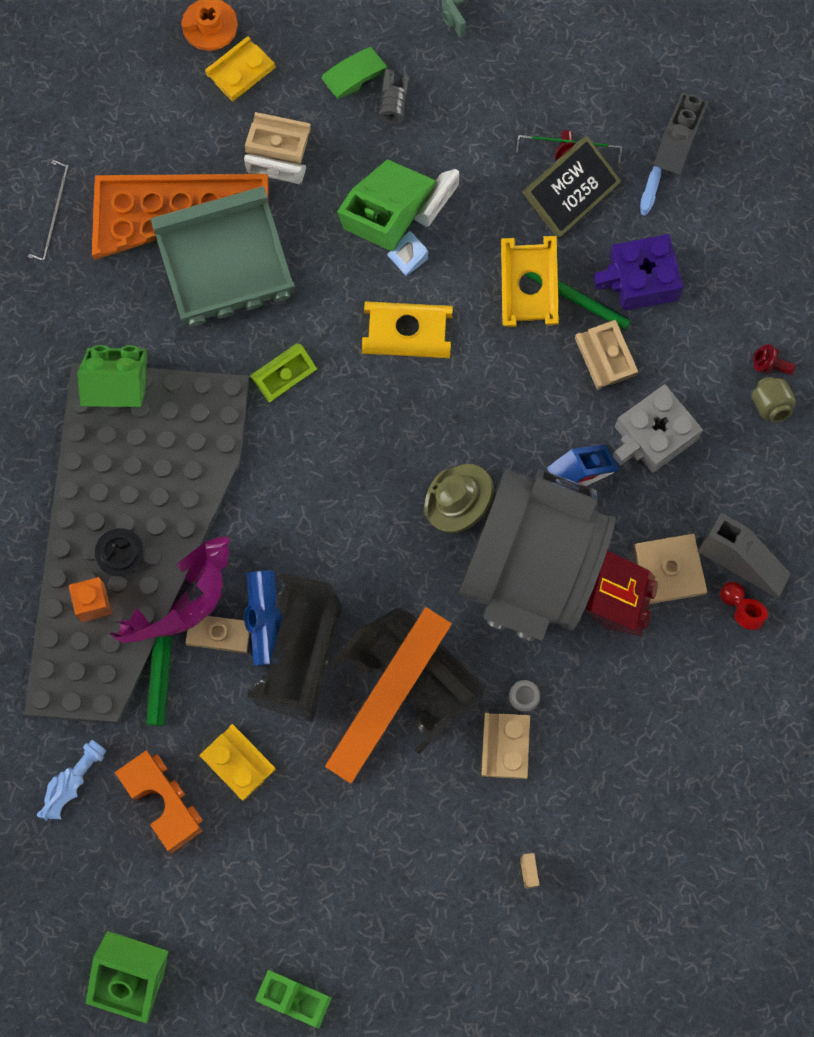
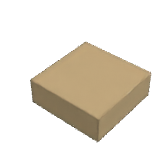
(529, 871)

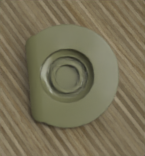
(458, 498)

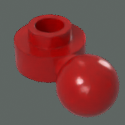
(749, 612)

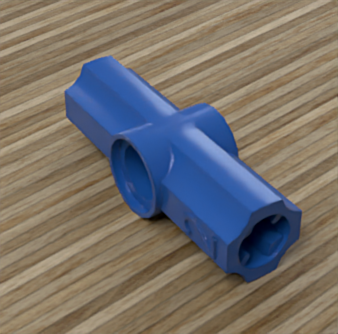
(261, 615)

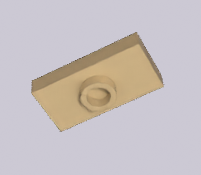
(219, 634)

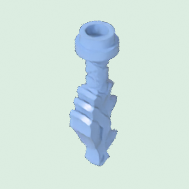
(65, 785)

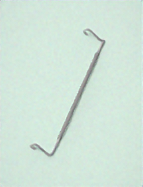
(55, 212)

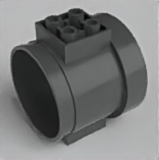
(537, 553)

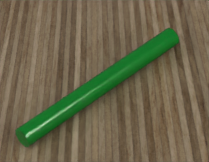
(586, 302)

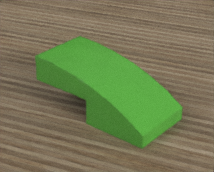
(353, 71)
(293, 999)

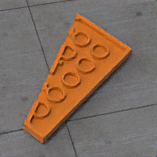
(129, 201)

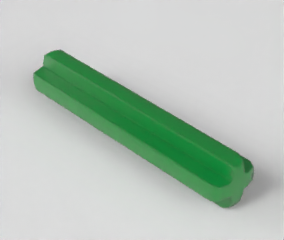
(159, 681)

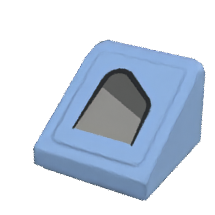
(408, 254)

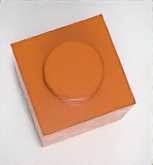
(90, 599)

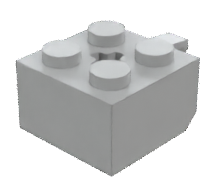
(659, 446)

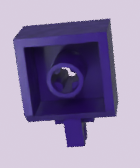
(642, 273)

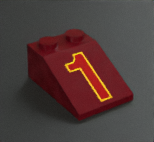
(622, 595)

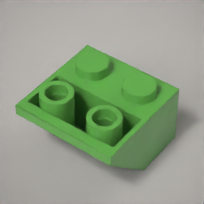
(113, 376)

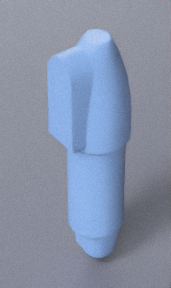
(650, 191)

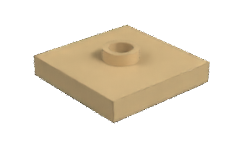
(674, 565)

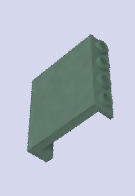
(223, 256)

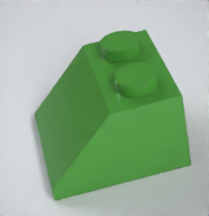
(126, 976)

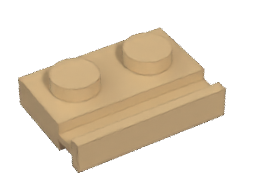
(277, 138)
(606, 354)
(505, 746)

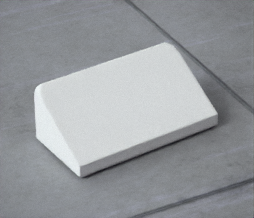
(275, 168)
(442, 191)

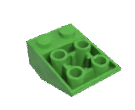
(385, 204)

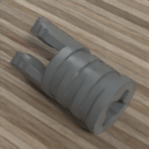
(393, 98)

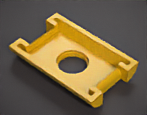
(522, 260)
(426, 342)

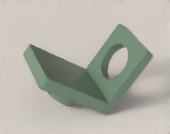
(453, 17)

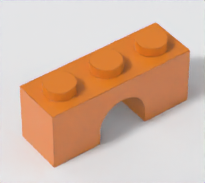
(146, 776)

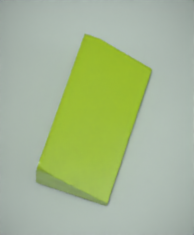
(283, 372)

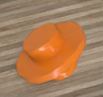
(209, 24)

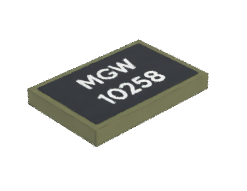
(571, 186)

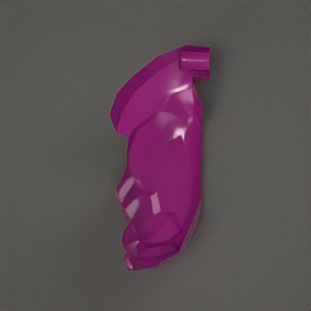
(206, 568)

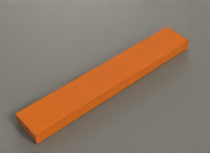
(388, 695)

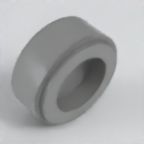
(524, 696)

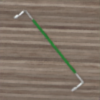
(565, 141)

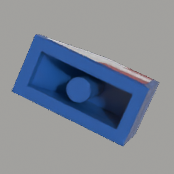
(585, 464)

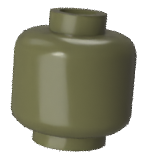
(774, 399)

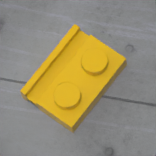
(240, 68)
(237, 762)

